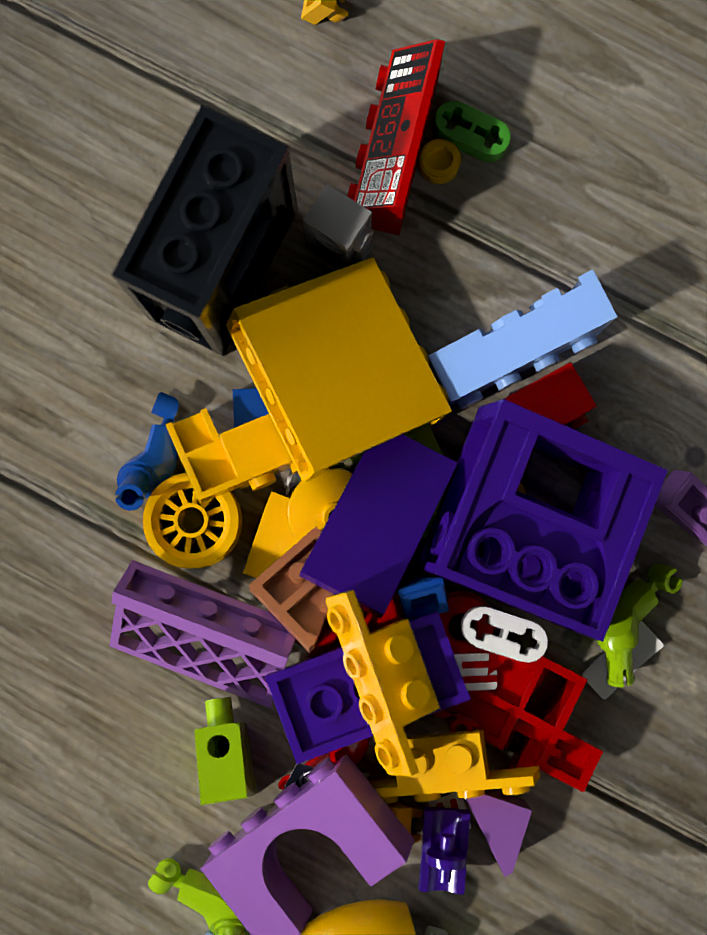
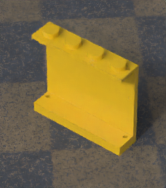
(337, 366)

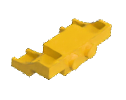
(236, 459)

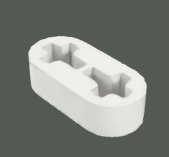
(500, 644)

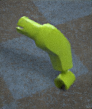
(623, 632)
(198, 894)

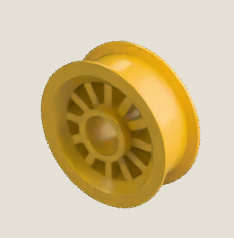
(168, 551)

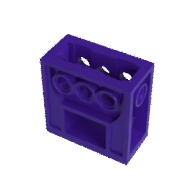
(569, 561)

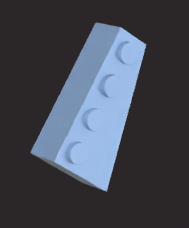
(523, 341)

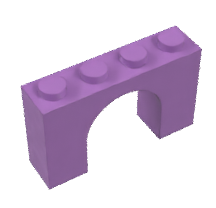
(332, 802)

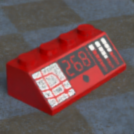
(397, 133)

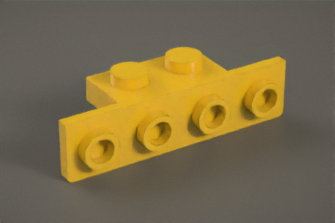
(388, 679)
(454, 764)

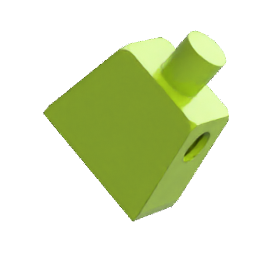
(222, 776)

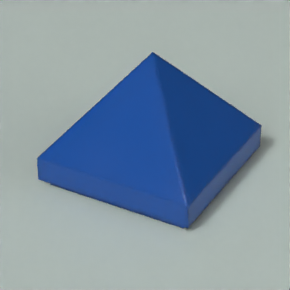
(423, 597)

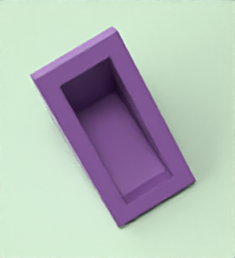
(503, 825)

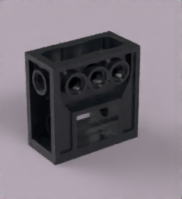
(210, 229)

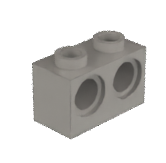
(338, 228)

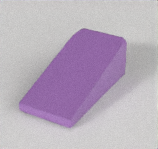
(685, 502)

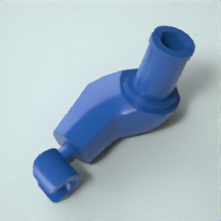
(153, 465)

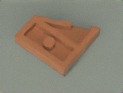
(292, 599)

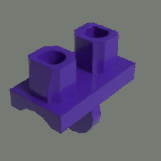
(444, 849)

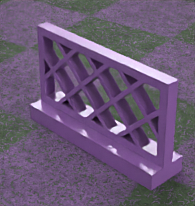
(202, 617)

